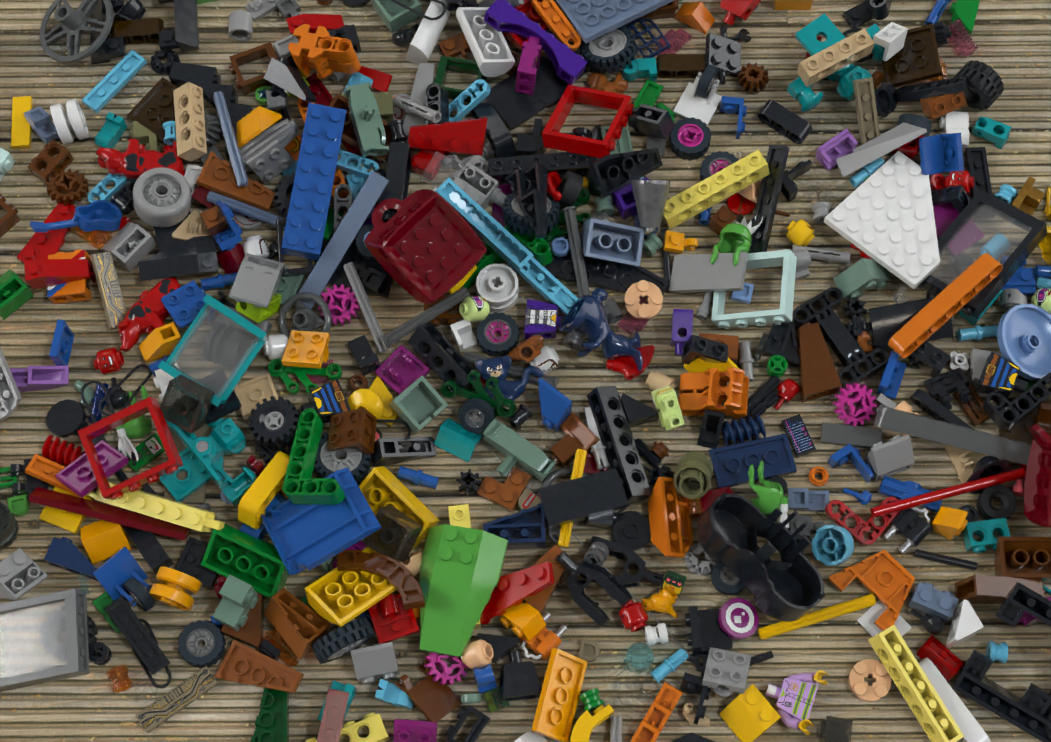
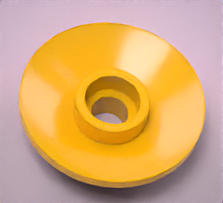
(367, 399)

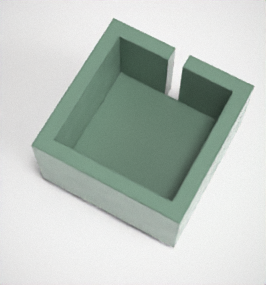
(395, 15)
(418, 404)

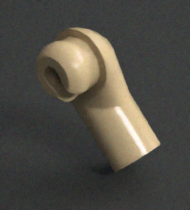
(689, 713)

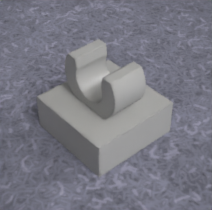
(884, 401)

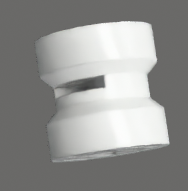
(652, 632)

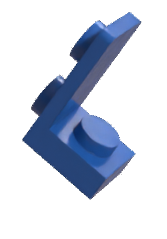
(734, 105)
(841, 457)

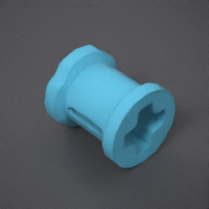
(168, 136)

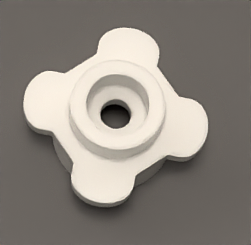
(954, 364)

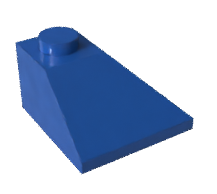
(553, 405)

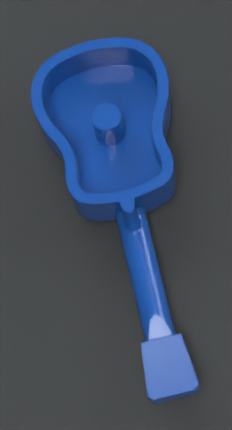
(91, 217)

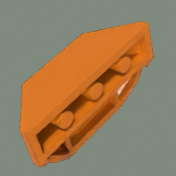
(669, 519)

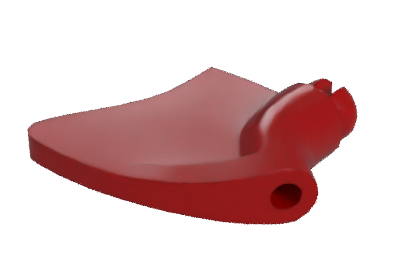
(627, 365)

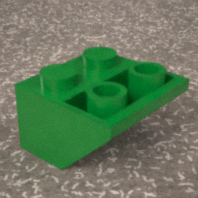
(12, 293)

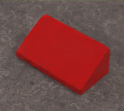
(941, 657)

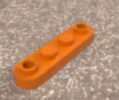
(557, 23)

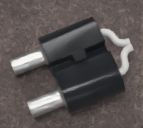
(910, 526)

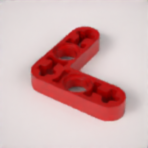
(861, 526)

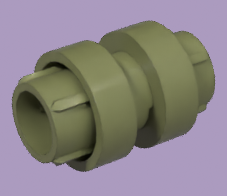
(693, 475)

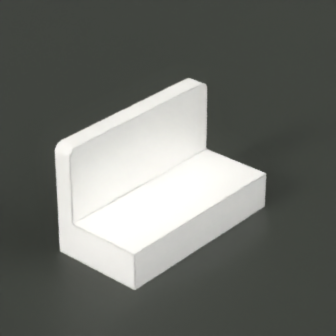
(892, 38)

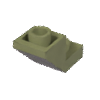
(145, 136)

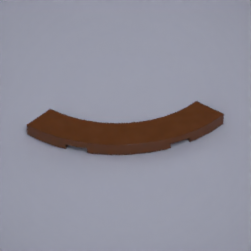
(387, 569)

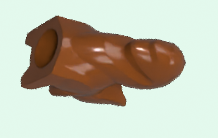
(599, 82)
(527, 349)

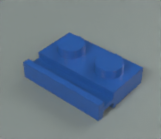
(1023, 280)

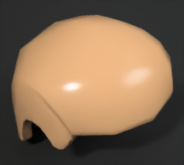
(414, 563)

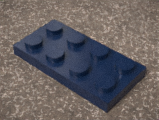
(733, 461)

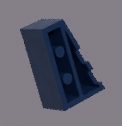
(521, 529)

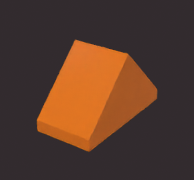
(695, 16)

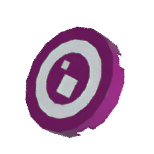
(738, 618)

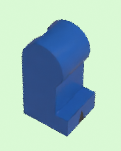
(484, 678)

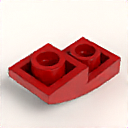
(380, 79)

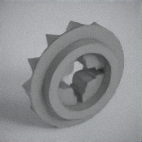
(691, 561)

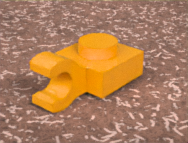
(676, 243)

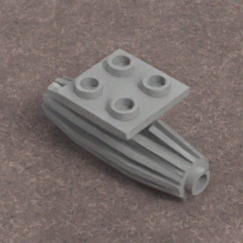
(267, 150)

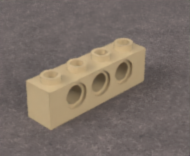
(835, 57)
(190, 122)

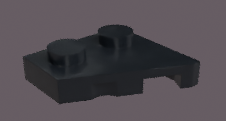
(783, 343)

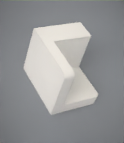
(463, 335)

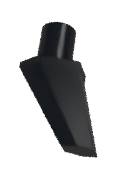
(596, 133)

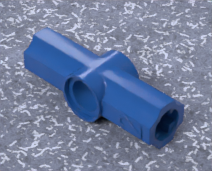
(902, 490)

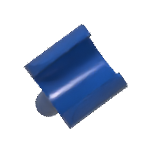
(864, 498)

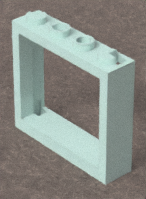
(760, 318)

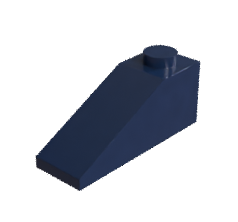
(67, 556)

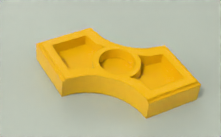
(702, 364)

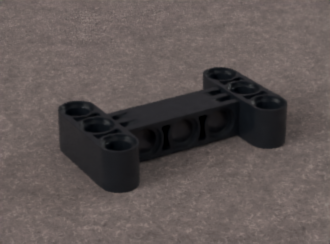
(839, 337)

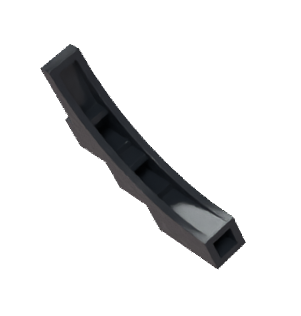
(210, 80)

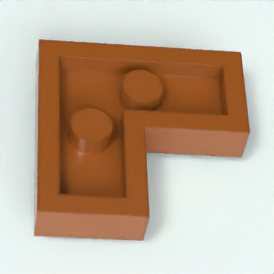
(505, 494)

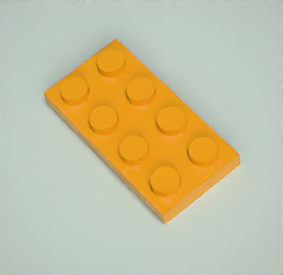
(559, 695)

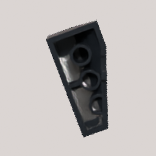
(619, 170)
(185, 259)

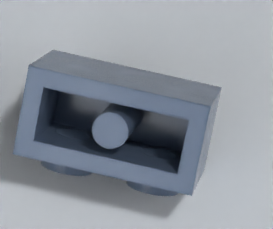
(932, 601)

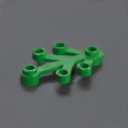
(301, 373)

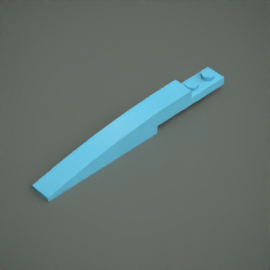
(507, 247)

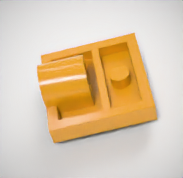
(306, 349)

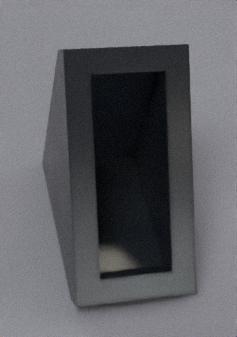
(637, 412)
(711, 428)
(501, 644)

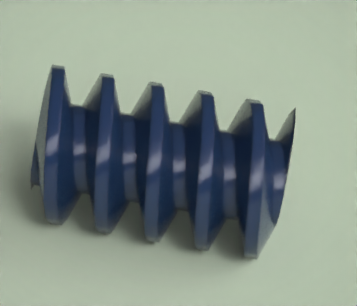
(742, 429)

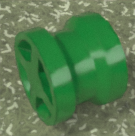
(776, 362)
(591, 699)

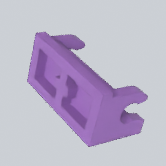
(834, 148)

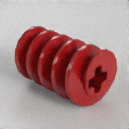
(60, 452)

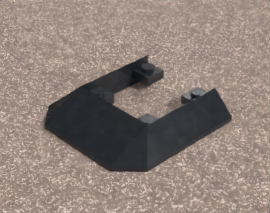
(183, 37)
(1031, 711)

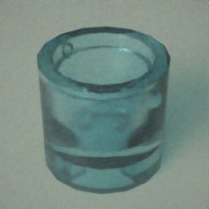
(639, 658)

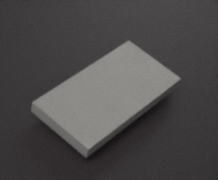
(697, 273)

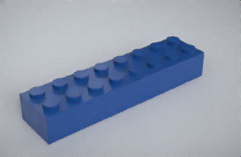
(313, 181)

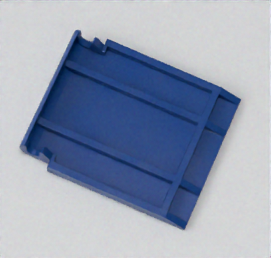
(314, 533)

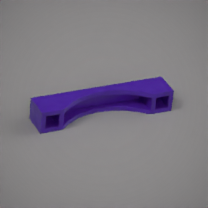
(506, 18)

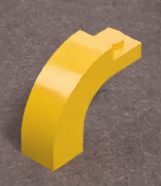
(587, 723)

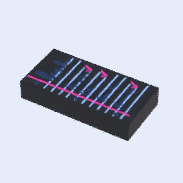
(798, 436)

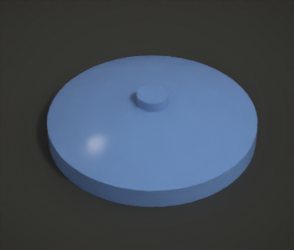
(1026, 340)

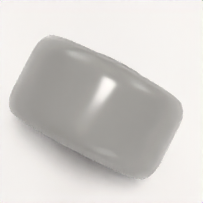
(161, 197)

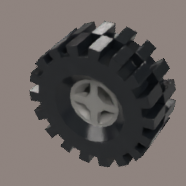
(271, 413)

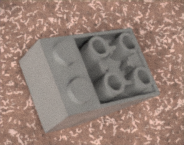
(257, 280)

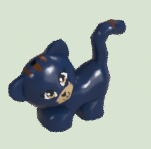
(499, 368)

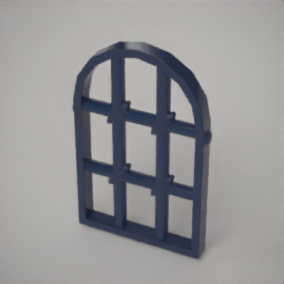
(647, 29)

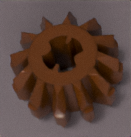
(753, 78)

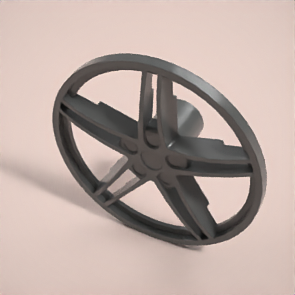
(71, 25)

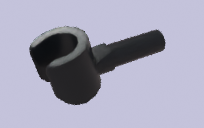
(742, 35)
(273, 247)
(223, 300)

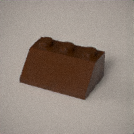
(1024, 558)

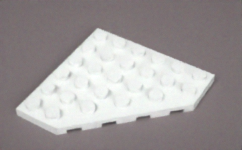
(892, 220)

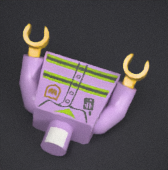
(796, 698)

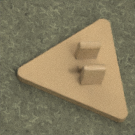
(191, 227)
(963, 461)

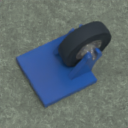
(125, 578)

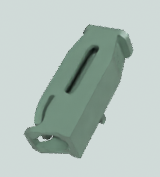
(366, 120)
(517, 451)

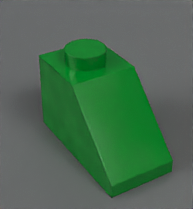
(965, 11)

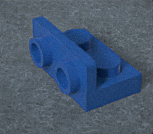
(891, 376)

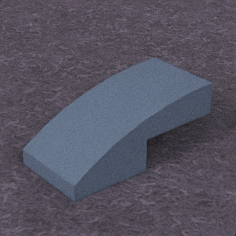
(42, 124)
(806, 500)

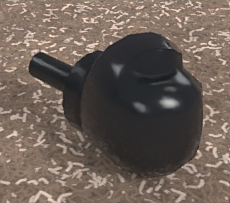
(403, 37)
(119, 396)
(931, 624)

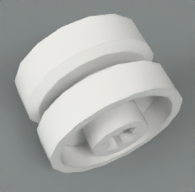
(68, 122)
(498, 287)

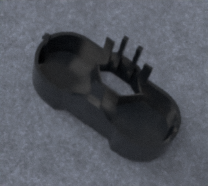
(780, 588)

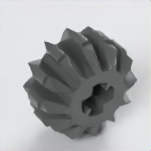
(213, 130)

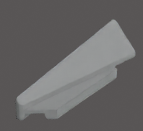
(423, 78)
(878, 147)

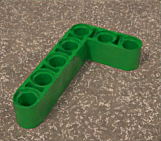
(537, 246)
(298, 482)

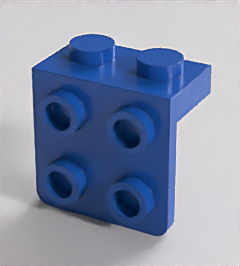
(941, 153)
(231, 236)
(184, 303)

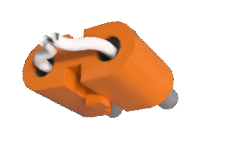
(543, 641)

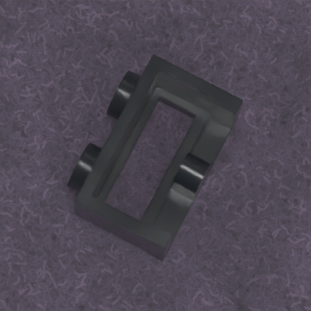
(475, 732)

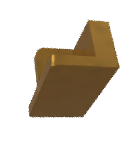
(1028, 197)

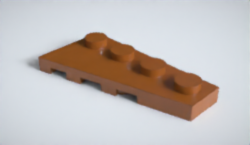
(220, 177)

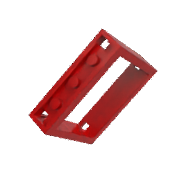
(582, 145)
(117, 419)

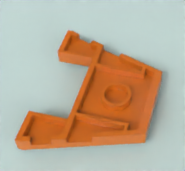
(884, 579)

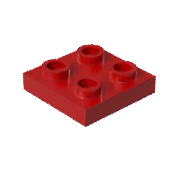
(391, 619)

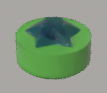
(260, 95)

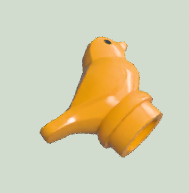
(661, 601)

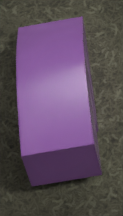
(40, 377)

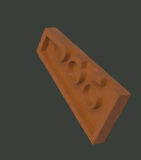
(256, 669)

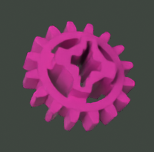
(346, 299)
(859, 394)
(444, 670)

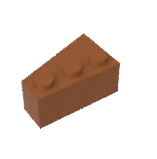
(542, 598)
(296, 622)

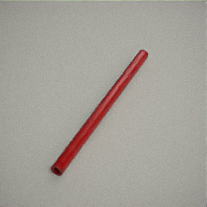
(947, 492)

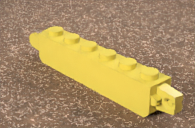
(163, 509)

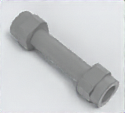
(703, 310)

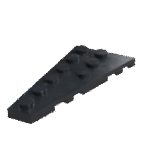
(604, 273)

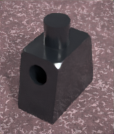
(518, 680)

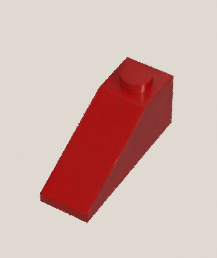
(328, 21)
(55, 271)

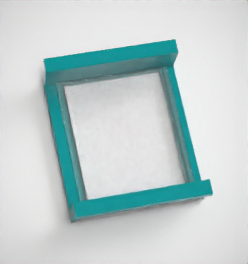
(216, 349)

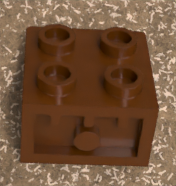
(352, 429)

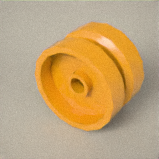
(175, 588)

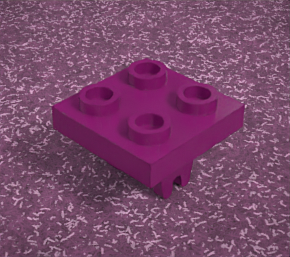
(401, 370)
(414, 731)

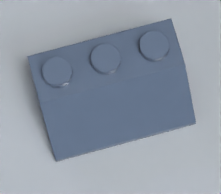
(612, 242)

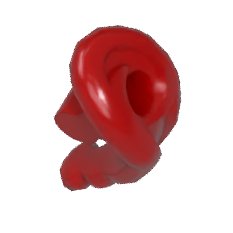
(553, 184)

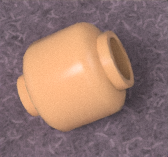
(477, 654)

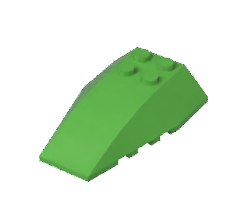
(457, 582)

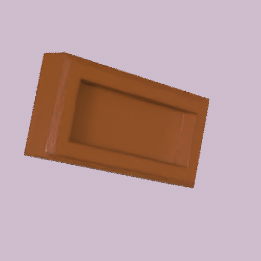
(579, 432)

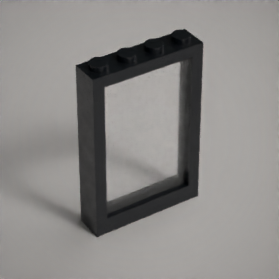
(983, 228)

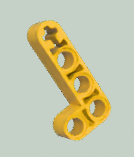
(263, 491)

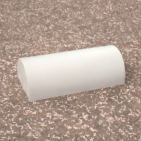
(427, 34)
(485, 42)

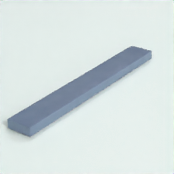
(344, 236)

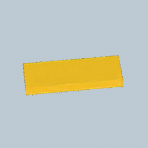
(21, 130)

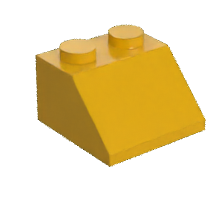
(749, 715)

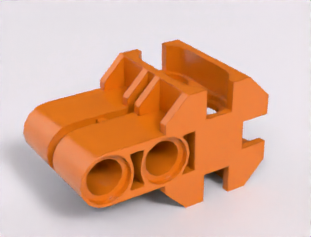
(322, 53)
(708, 391)

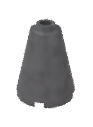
(650, 201)

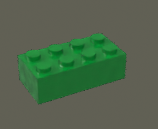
(246, 559)

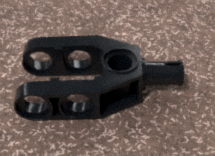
(633, 560)
(596, 573)

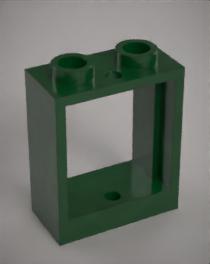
(457, 65)

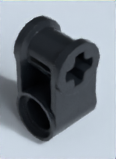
(125, 197)

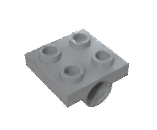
(726, 671)

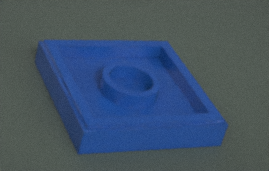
(61, 344)

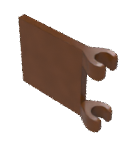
(429, 696)

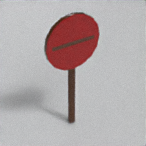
(741, 205)

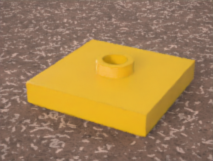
(63, 519)

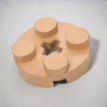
(632, 299)
(860, 687)

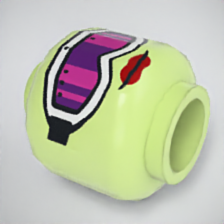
(1042, 299)
(474, 309)

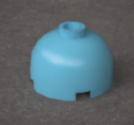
(832, 545)

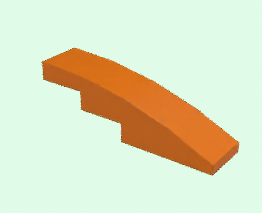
(657, 714)

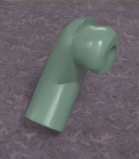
(88, 392)

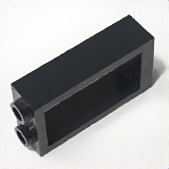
(398, 171)

